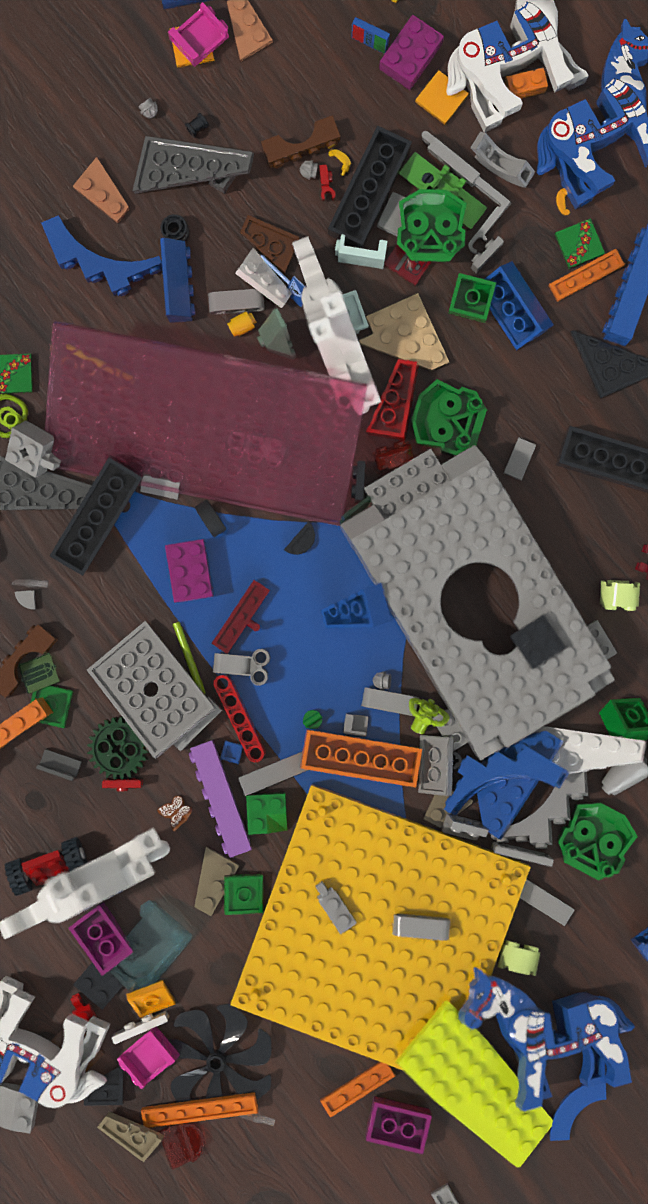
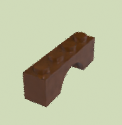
(280, 151)
(38, 640)

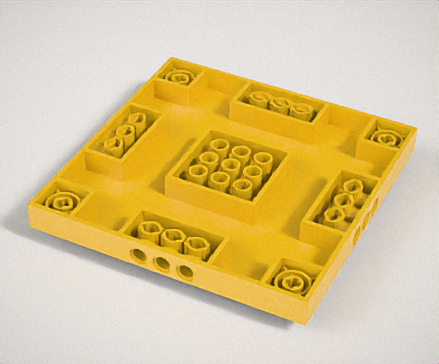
(367, 984)

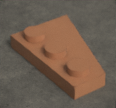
(247, 28)
(101, 191)

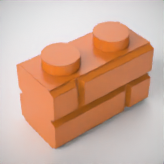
(527, 83)

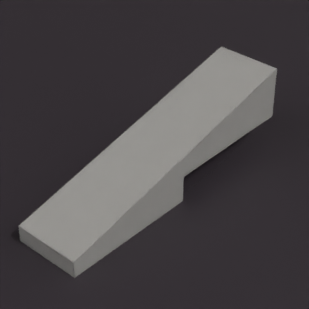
(271, 774)
(546, 902)

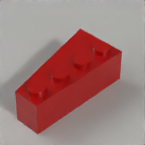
(394, 410)

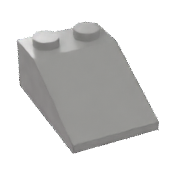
(16, 1109)

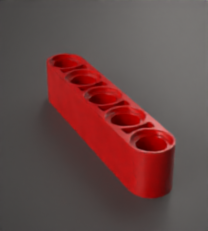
(239, 728)

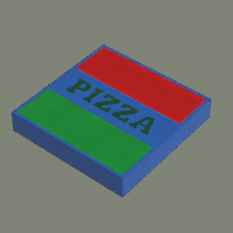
(370, 35)

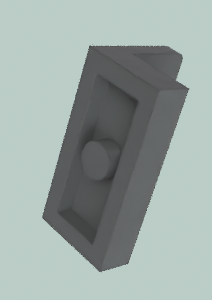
(59, 765)

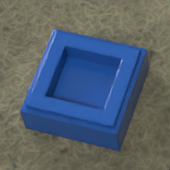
(231, 752)

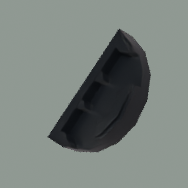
(302, 541)

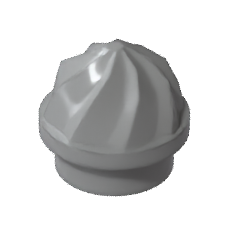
(149, 108)
(309, 169)
(382, 680)

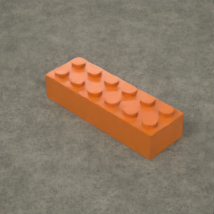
(360, 758)

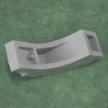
(500, 163)

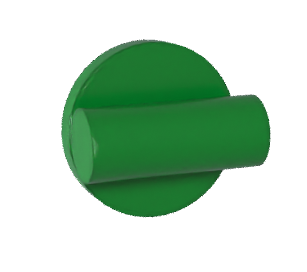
(312, 719)

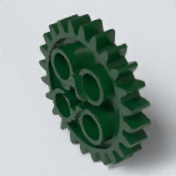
(105, 759)

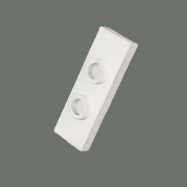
(132, 1029)

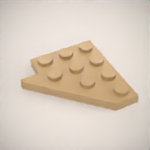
(406, 334)

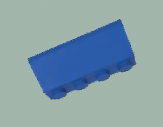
(176, 280)
(517, 306)

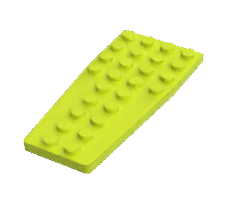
(473, 1085)

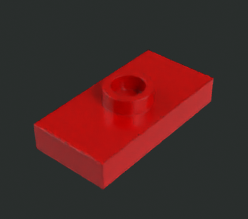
(122, 784)

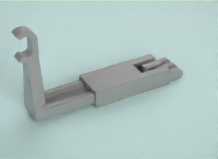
(473, 178)

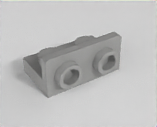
(463, 827)

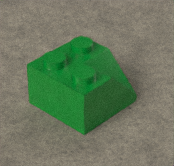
(472, 298)
(626, 718)
(266, 812)

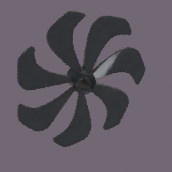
(235, 1026)

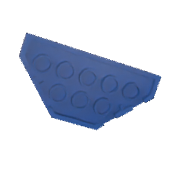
(503, 800)

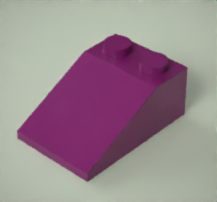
(101, 938)

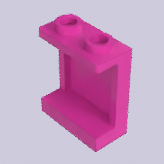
(199, 34)
(148, 1057)

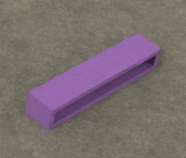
(221, 798)

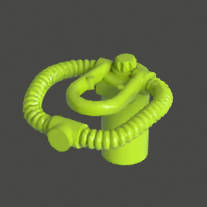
(12, 418)
(424, 715)

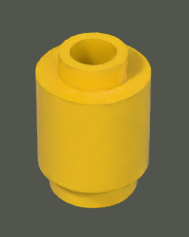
(241, 324)

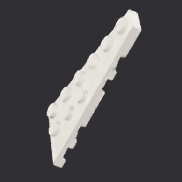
(594, 751)

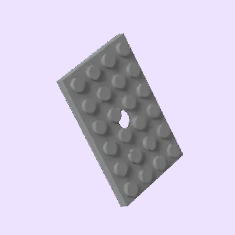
(156, 719)

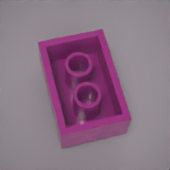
(411, 52)
(189, 571)
(398, 1125)

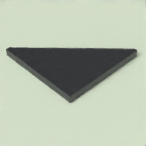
(609, 365)

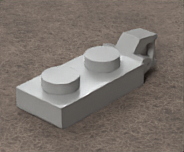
(335, 908)

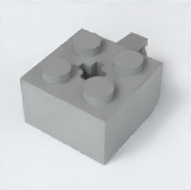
(31, 449)

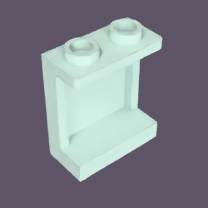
(360, 256)

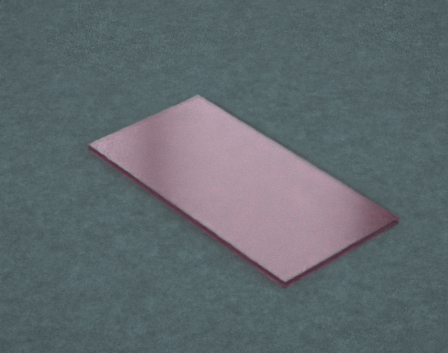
(204, 420)

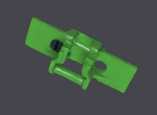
(425, 176)

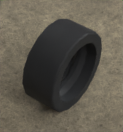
(210, 518)

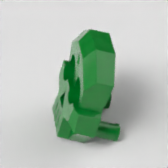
(432, 209)
(433, 414)
(602, 826)

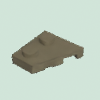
(436, 814)

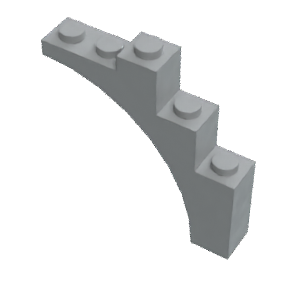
(555, 809)

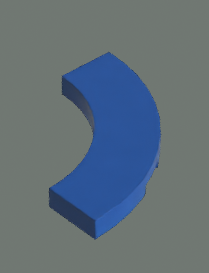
(570, 1108)

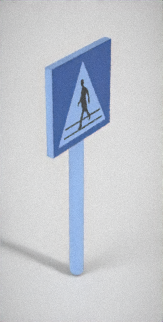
(294, 285)

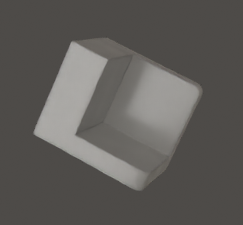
(355, 724)

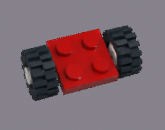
(44, 867)

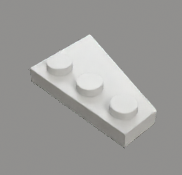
(263, 278)

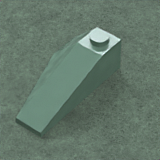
(276, 336)

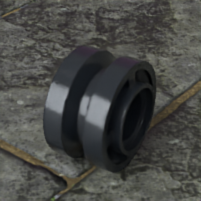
(175, 221)

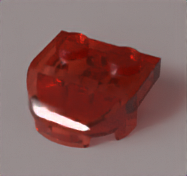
(393, 456)
(182, 1144)

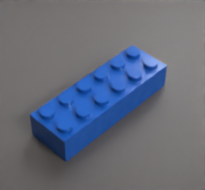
(630, 294)

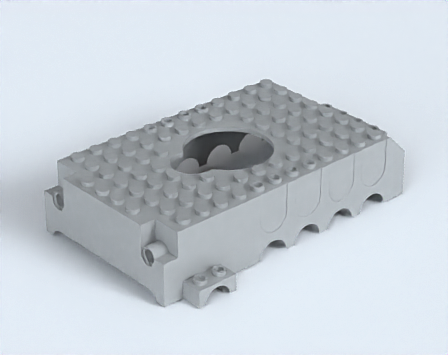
(413, 538)

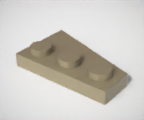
(131, 1135)

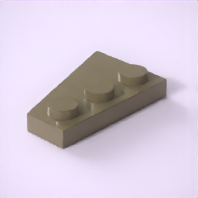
(211, 880)

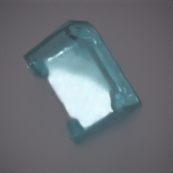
(155, 945)

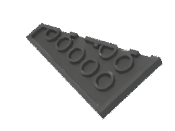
(179, 163)
(45, 492)

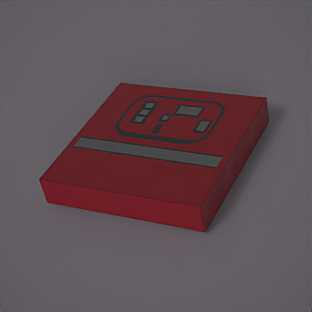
(404, 267)

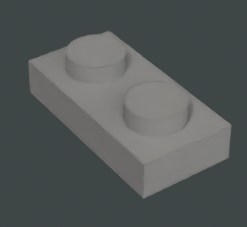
(491, 248)

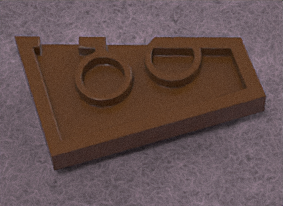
(270, 241)

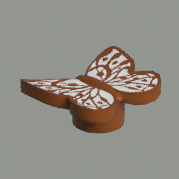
(176, 812)

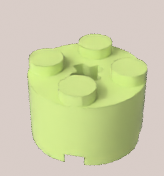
(619, 594)
(519, 959)

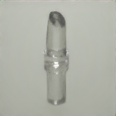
(30, 583)
(259, 1118)

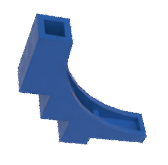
(93, 266)
(500, 767)

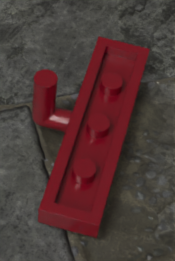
(241, 617)

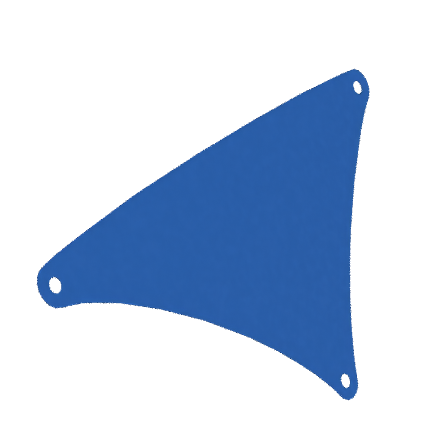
(308, 662)

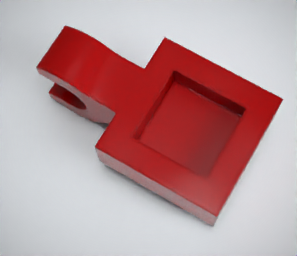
(326, 178)
(82, 1010)

